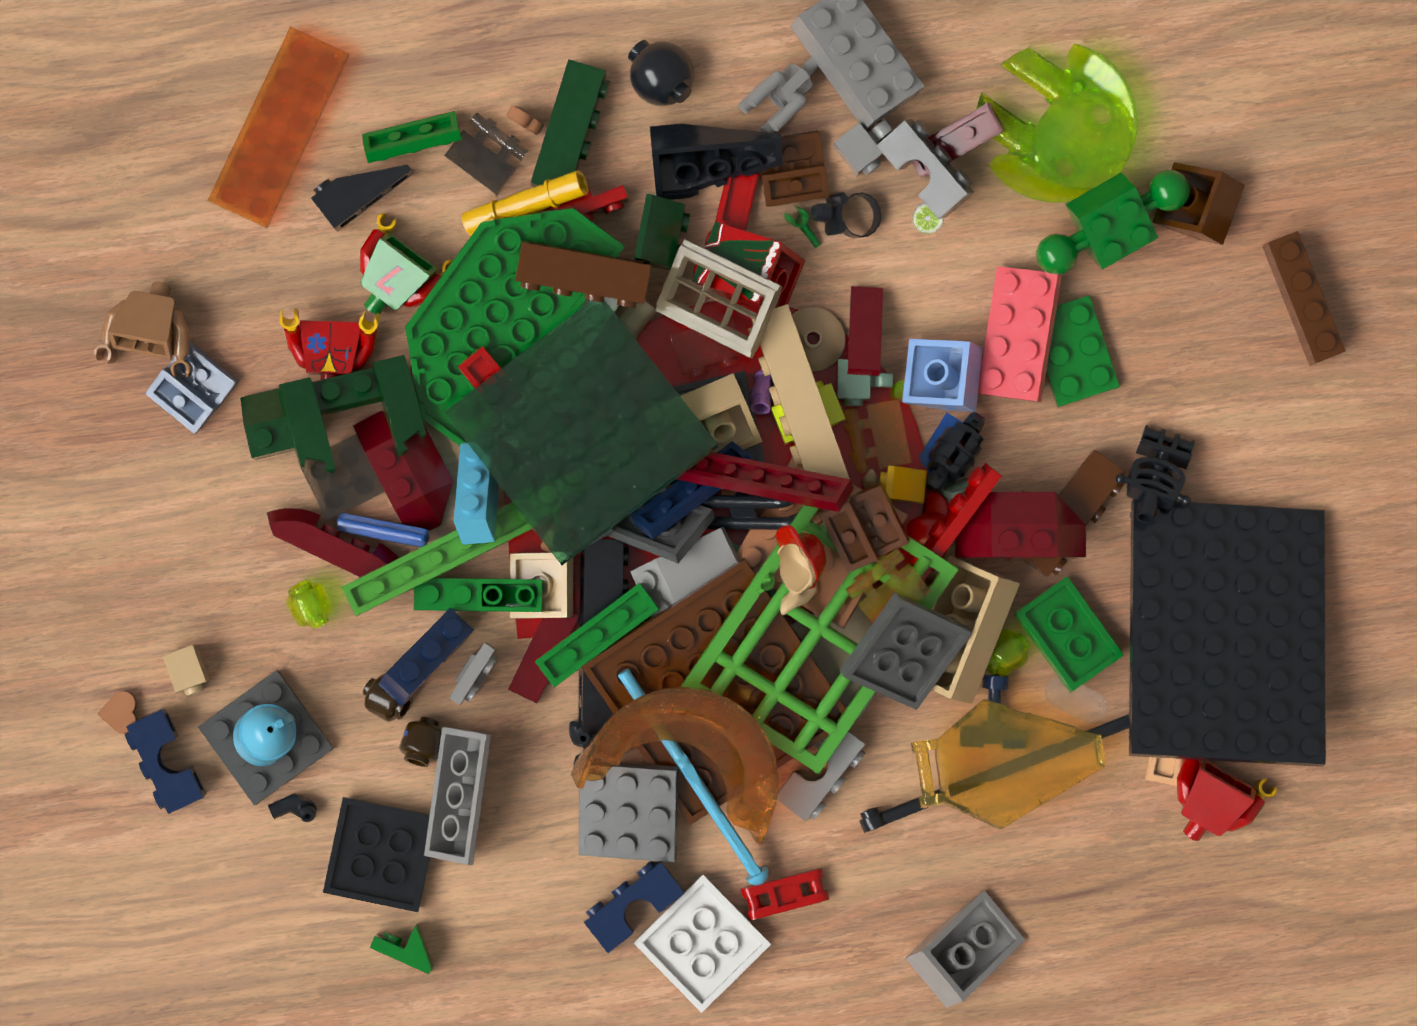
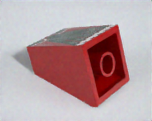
(755, 253)

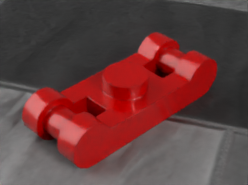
(785, 894)

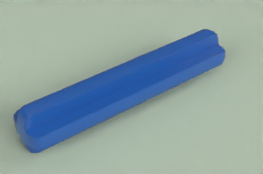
(382, 530)

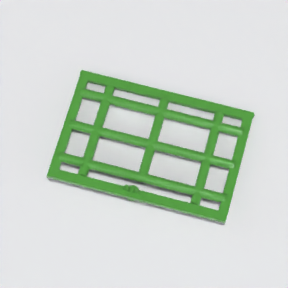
(819, 628)

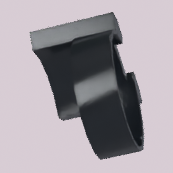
(831, 214)

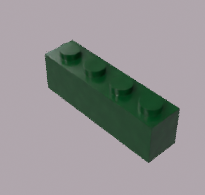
(571, 121)

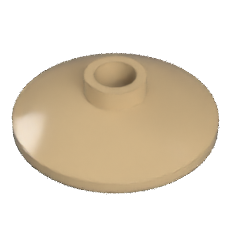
(830, 333)

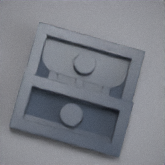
(196, 397)

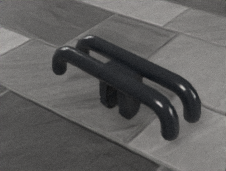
(747, 511)

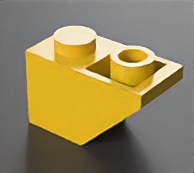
(904, 484)

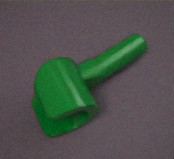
(802, 223)

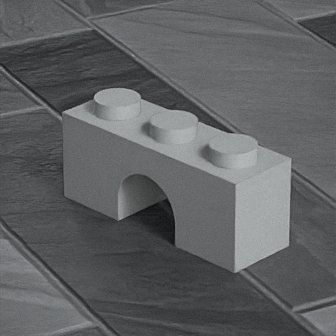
(806, 796)

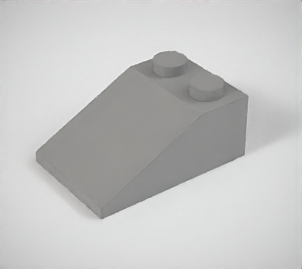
(670, 581)
(965, 950)

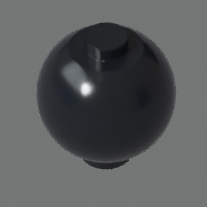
(661, 72)

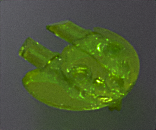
(1066, 127)

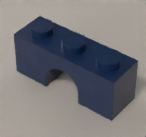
(425, 656)
(173, 787)
(609, 921)

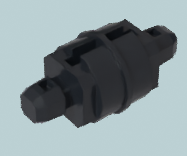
(948, 448)

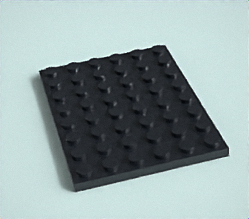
(1228, 634)

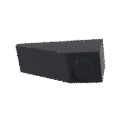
(352, 195)

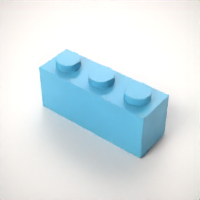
(475, 499)

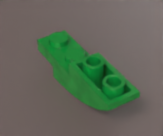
(479, 595)

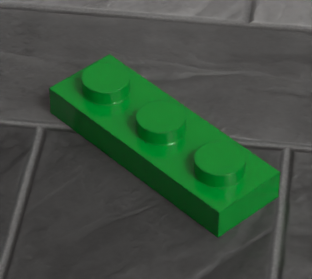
(411, 137)

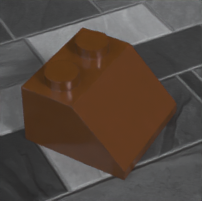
(1208, 208)

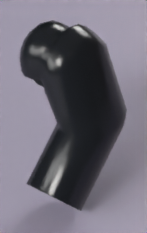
(296, 805)

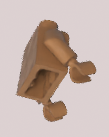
(147, 326)

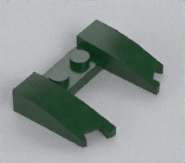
(308, 401)

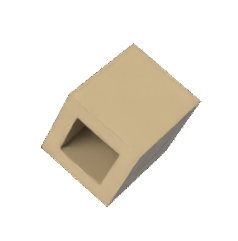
(186, 670)

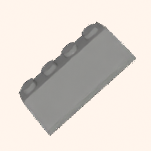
(458, 795)

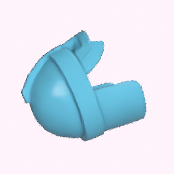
(256, 743)

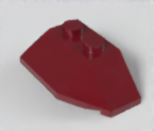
(415, 482)
(1022, 527)

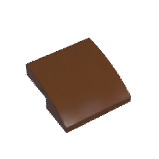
(801, 174)
(865, 527)

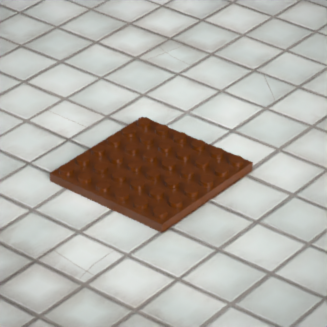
(670, 645)

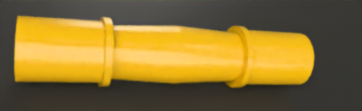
(529, 201)

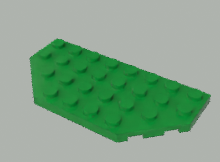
(485, 306)

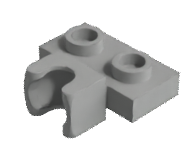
(474, 674)

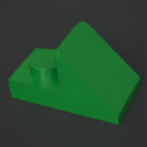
(413, 954)

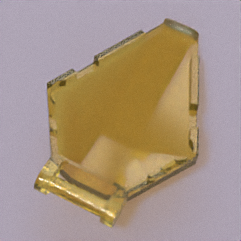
(1005, 762)

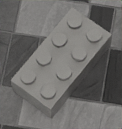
(857, 58)

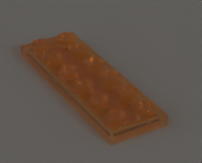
(278, 127)

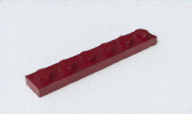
(770, 481)

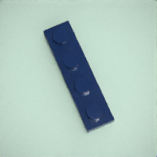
(678, 500)

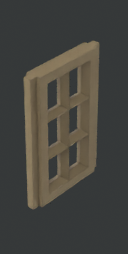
(731, 271)

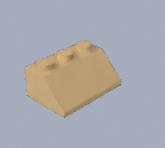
(724, 413)

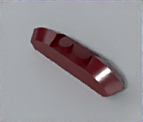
(301, 530)

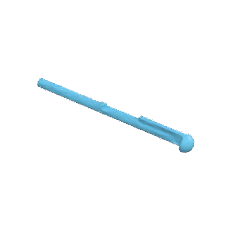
(757, 874)

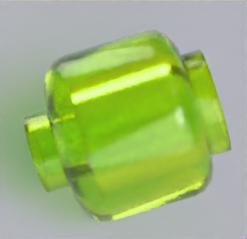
(309, 604)
(1009, 653)

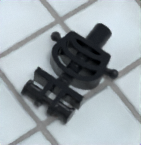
(1156, 478)

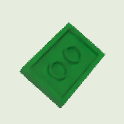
(1078, 354)
(1068, 634)

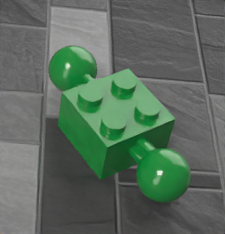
(1112, 221)

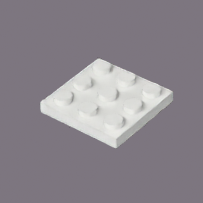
(702, 943)

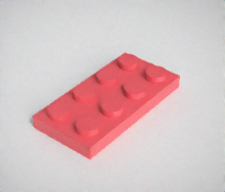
(1019, 334)

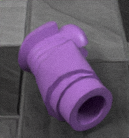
(760, 396)

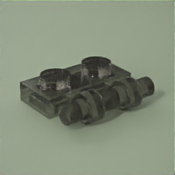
(481, 162)

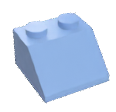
(942, 374)

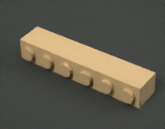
(799, 397)

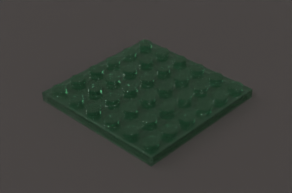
(581, 429)

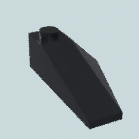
(703, 156)

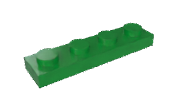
(597, 635)

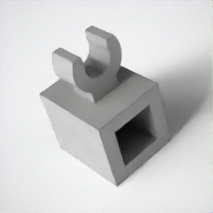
(860, 148)

